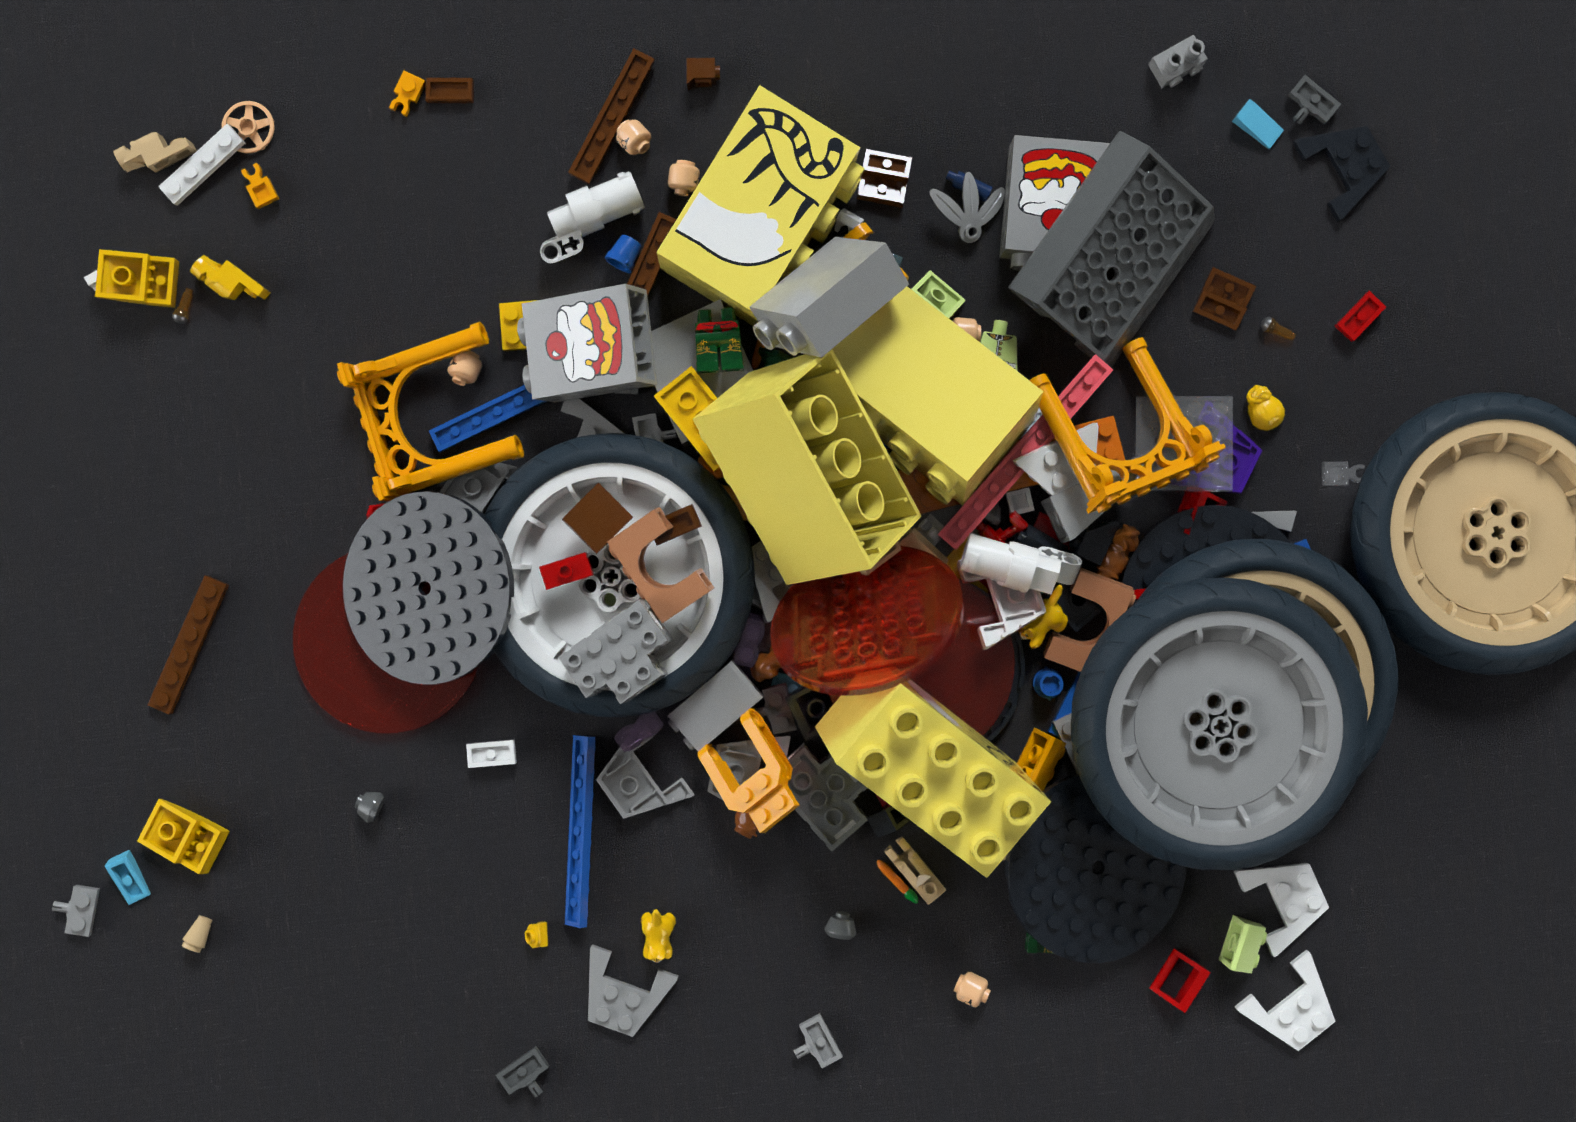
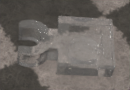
(1338, 473)

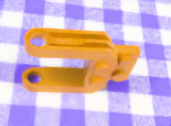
(764, 793)

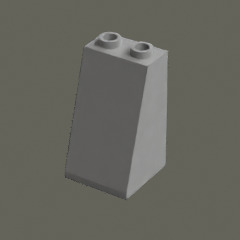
(1068, 510)
(714, 706)

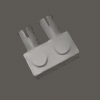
(1178, 61)

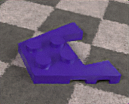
(1244, 459)

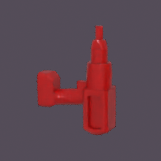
(1015, 519)

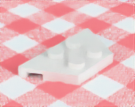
(1049, 465)

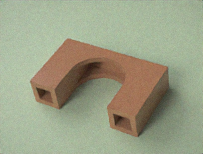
(630, 549)
(1108, 593)

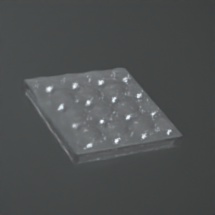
(1211, 411)

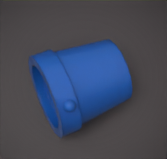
(624, 254)
(1047, 683)

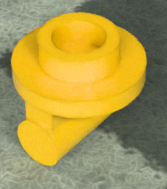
(537, 935)

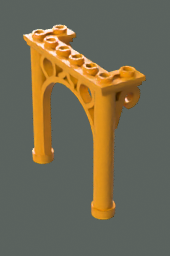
(360, 375)
(1097, 481)

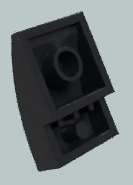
(808, 709)

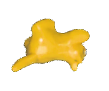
(1052, 619)
(657, 933)

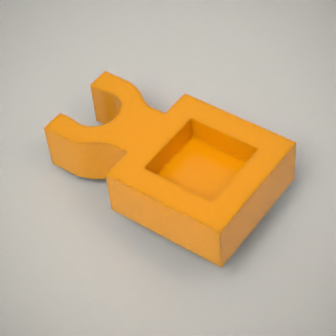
(408, 89)
(261, 188)

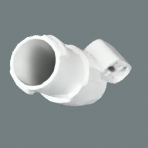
(589, 211)
(1019, 565)

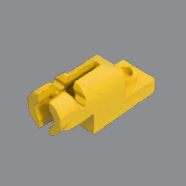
(226, 279)

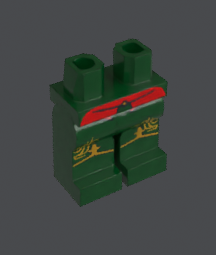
(716, 335)

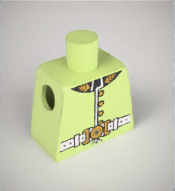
(1001, 344)

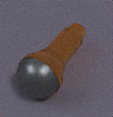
(181, 314)
(1270, 325)

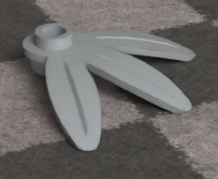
(971, 215)

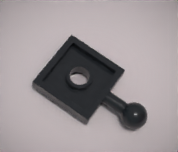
(1077, 615)

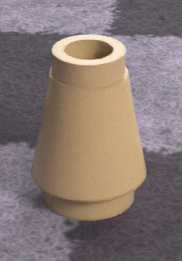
(197, 935)

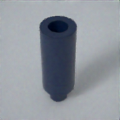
(957, 179)

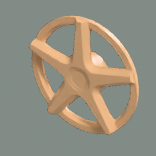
(248, 126)

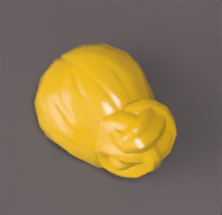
(1264, 409)

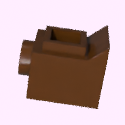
(702, 72)

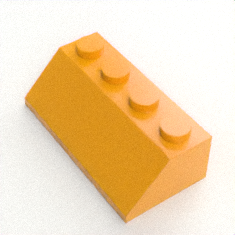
(1041, 757)

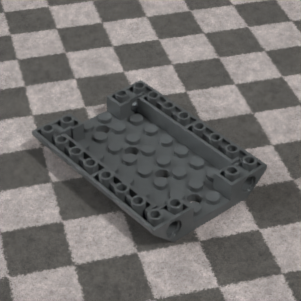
(1098, 234)

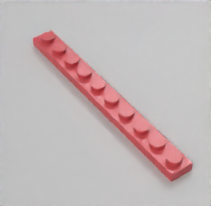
(1007, 472)

